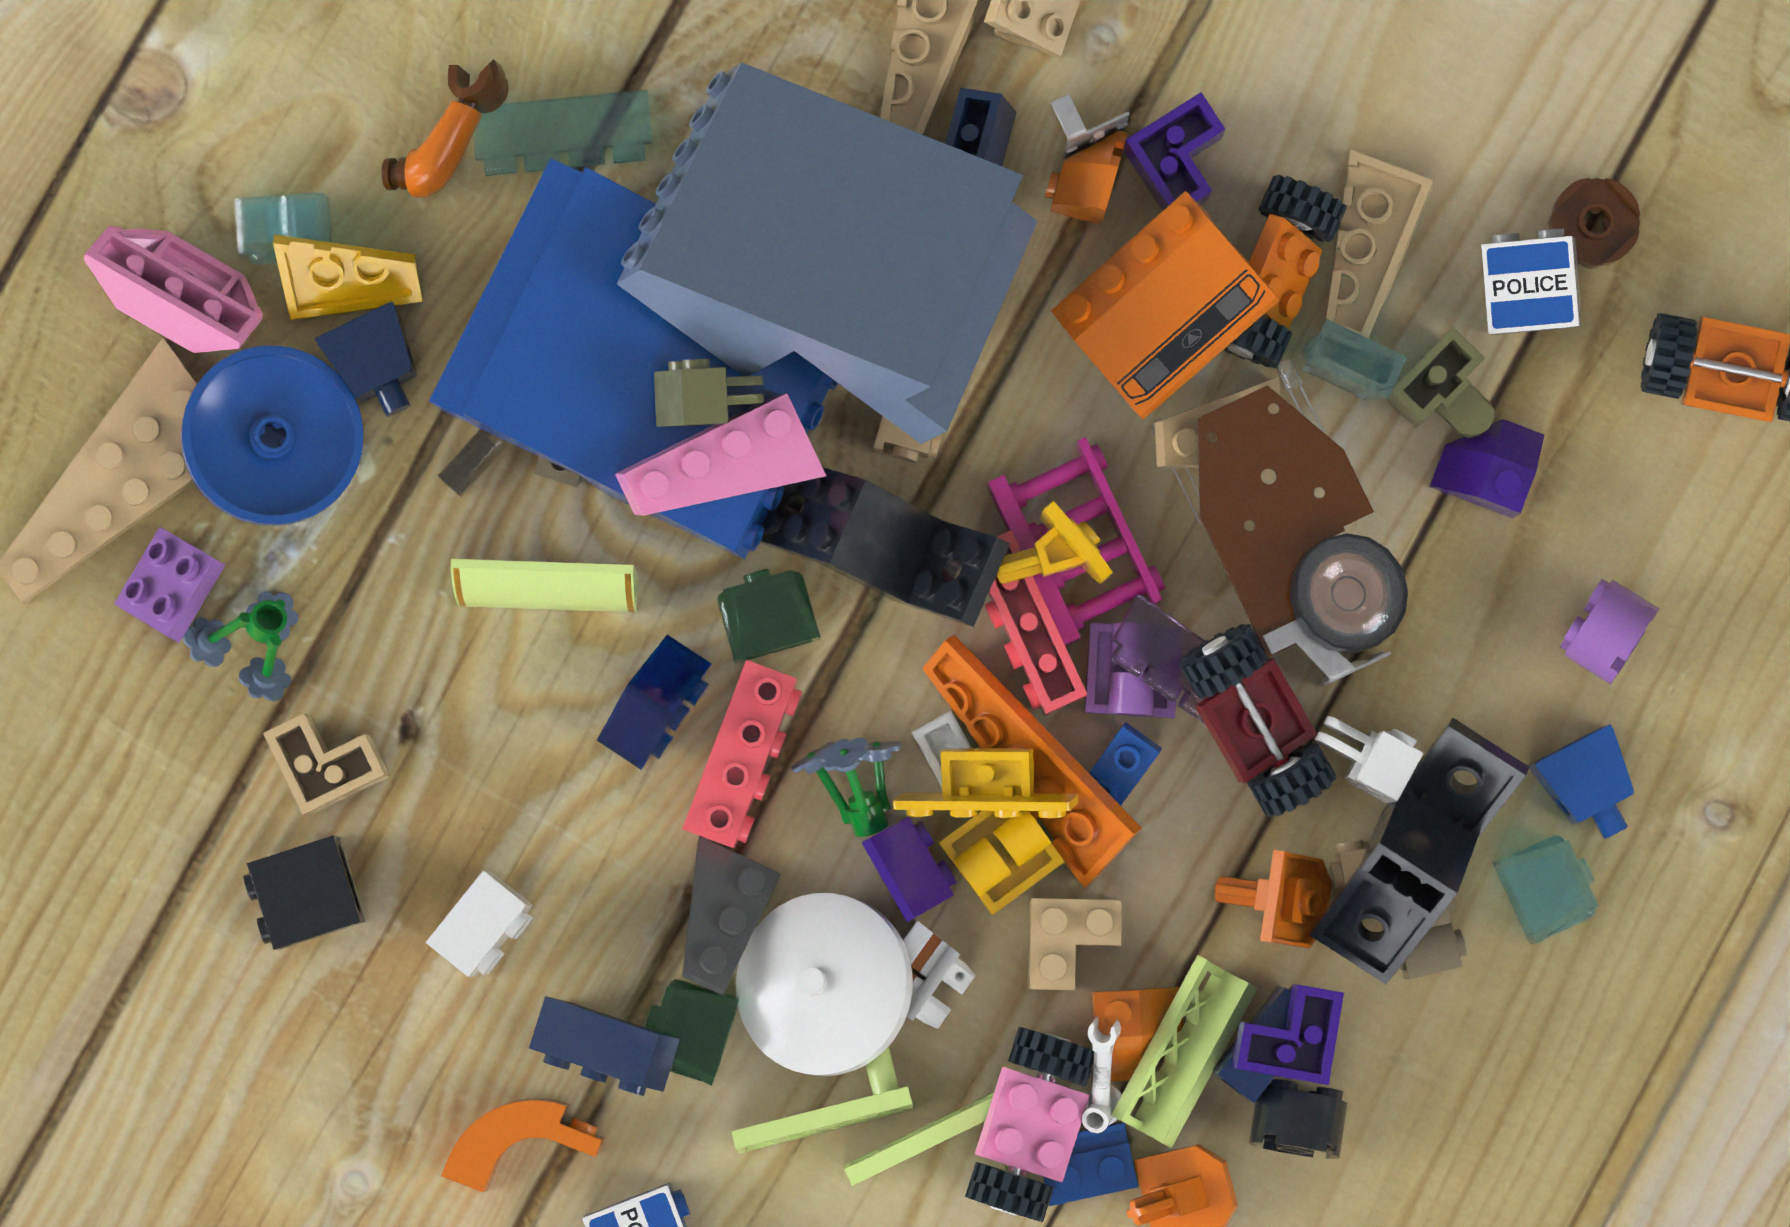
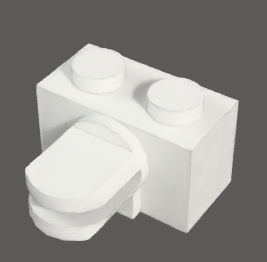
(1380, 764)

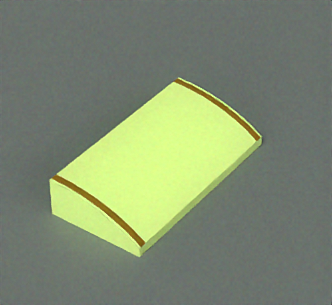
(545, 585)

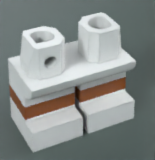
(937, 963)

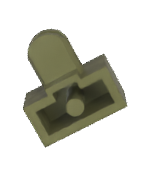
(1441, 385)
(698, 394)

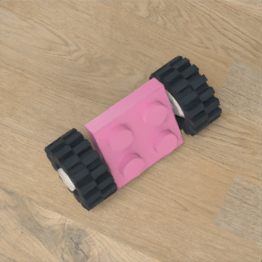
(1031, 1124)

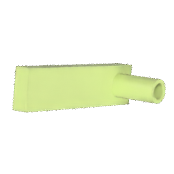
(885, 1101)
(918, 1140)

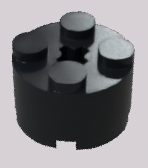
(1299, 1120)

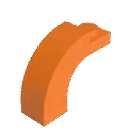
(488, 1138)

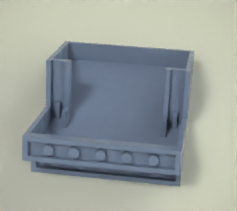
(833, 243)

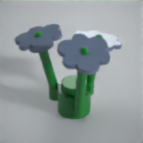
(265, 622)
(865, 809)

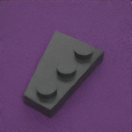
(724, 911)

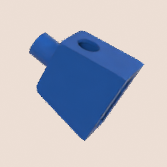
(1588, 780)

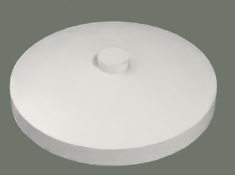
(824, 984)

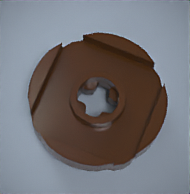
(1614, 203)

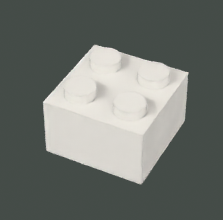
(480, 925)

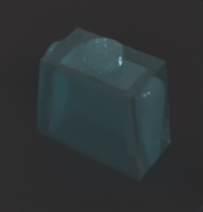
(1352, 362)
(1547, 887)

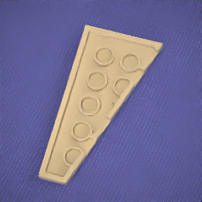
(114, 480)

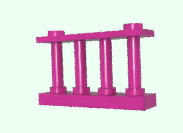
(1012, 497)

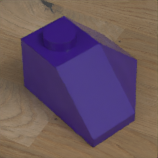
(1491, 468)

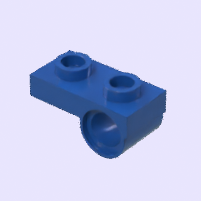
(1124, 762)

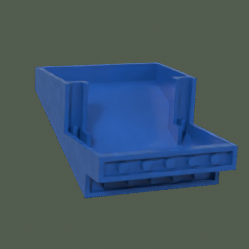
(571, 357)

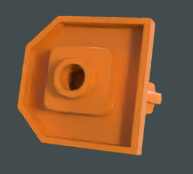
(1290, 899)
(1183, 1189)

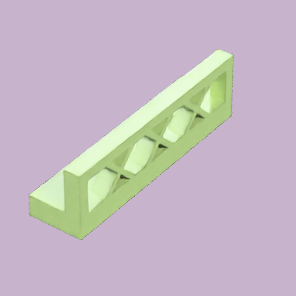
(1188, 1054)

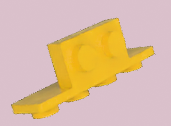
(986, 781)

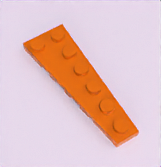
(1093, 829)

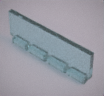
(561, 125)

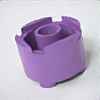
(1610, 631)

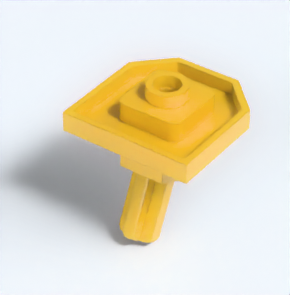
(1059, 550)

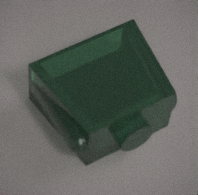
(767, 614)
(700, 1022)

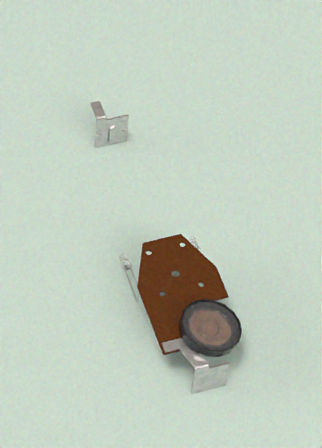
(1292, 569)

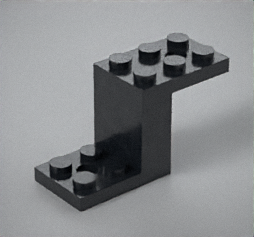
(886, 544)
(1419, 851)

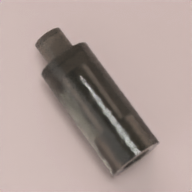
(472, 461)

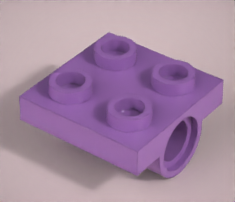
(169, 584)
(1113, 688)

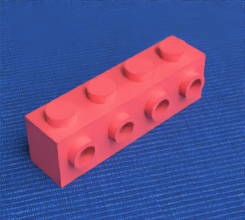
(1034, 641)
(741, 754)

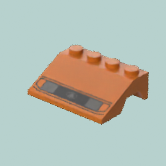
(1164, 305)

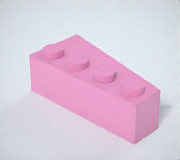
(746, 455)

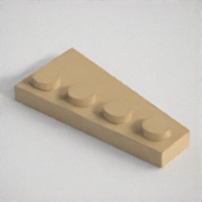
(923, 58)
(1373, 238)

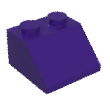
(909, 868)

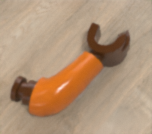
(436, 160)

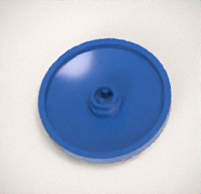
(272, 435)

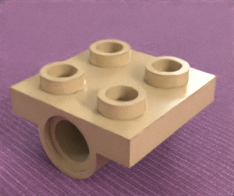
(1033, 22)

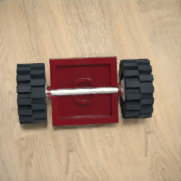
(1257, 720)

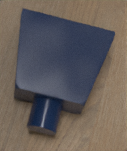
(373, 357)

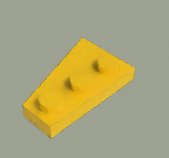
(343, 278)

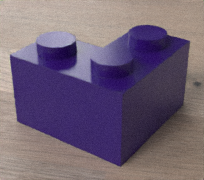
(1165, 150)
(1302, 1048)

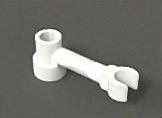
(1103, 1095)

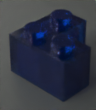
(655, 703)

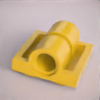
(1001, 856)

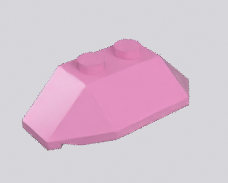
(174, 288)

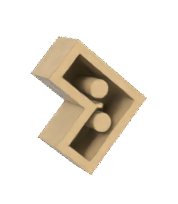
(323, 776)
(1057, 929)

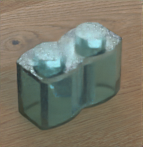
(286, 215)

